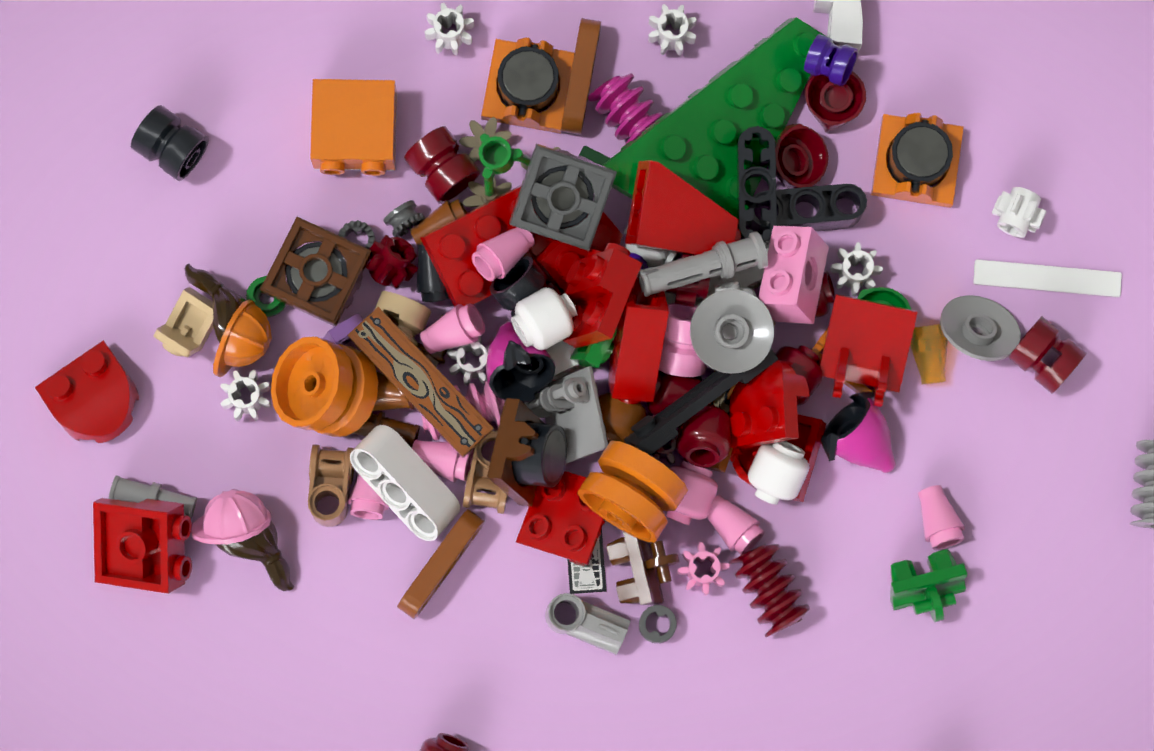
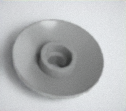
(752, 326)
(980, 327)

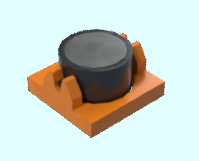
(528, 83)
(918, 159)

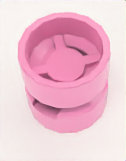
(678, 353)

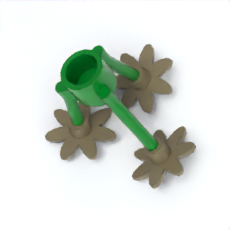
(495, 156)

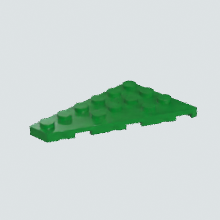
(703, 132)

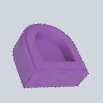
(340, 333)

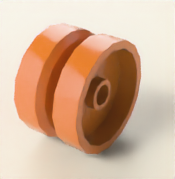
(324, 387)
(632, 491)

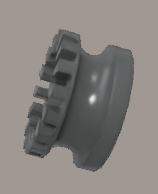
(403, 218)
(358, 228)
(660, 611)

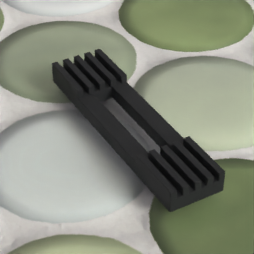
(656, 431)

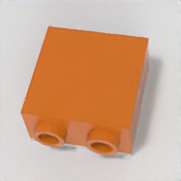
(353, 126)

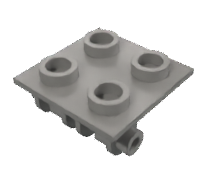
(576, 408)

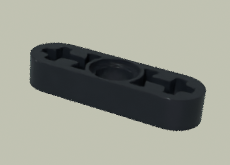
(767, 157)

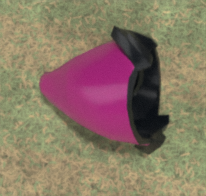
(516, 369)
(867, 441)

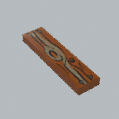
(420, 382)

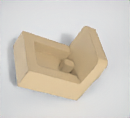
(187, 324)

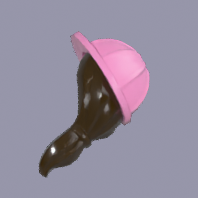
(243, 530)

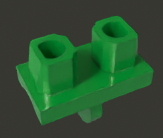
(930, 590)

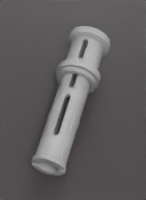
(721, 260)

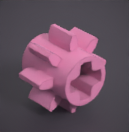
(700, 557)

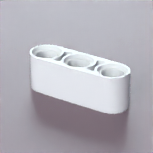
(405, 482)

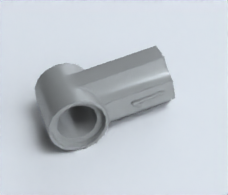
(591, 624)

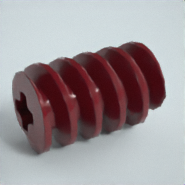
(770, 587)

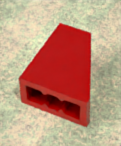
(675, 215)
(638, 347)

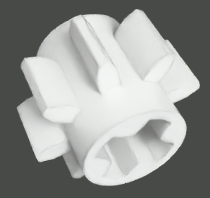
(446, 18)
(678, 21)
(1019, 212)
(854, 258)
(468, 370)
(234, 394)

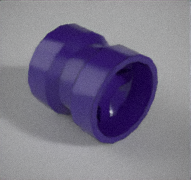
(830, 60)

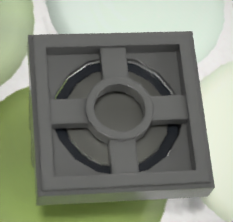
(562, 196)

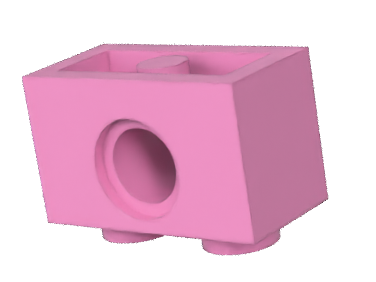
(793, 274)

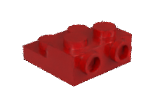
(601, 290)
(141, 544)

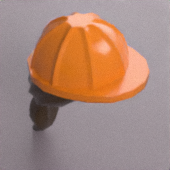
(238, 323)

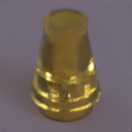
(930, 353)

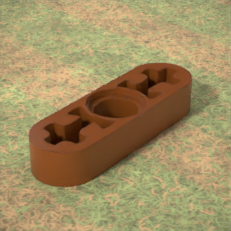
(581, 76)
(440, 564)

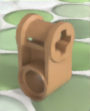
(329, 476)
(478, 480)

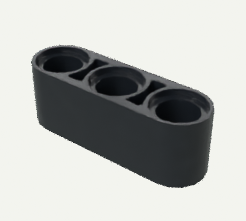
(824, 201)

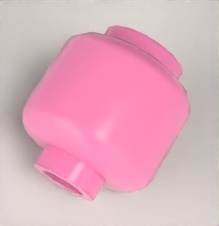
(700, 493)

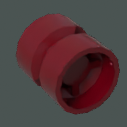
(438, 159)
(1034, 347)

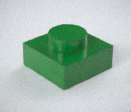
(593, 354)

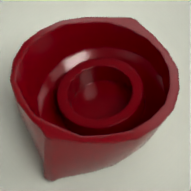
(835, 104)
(800, 156)

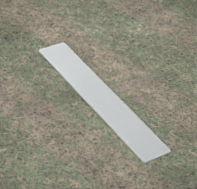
(1047, 278)

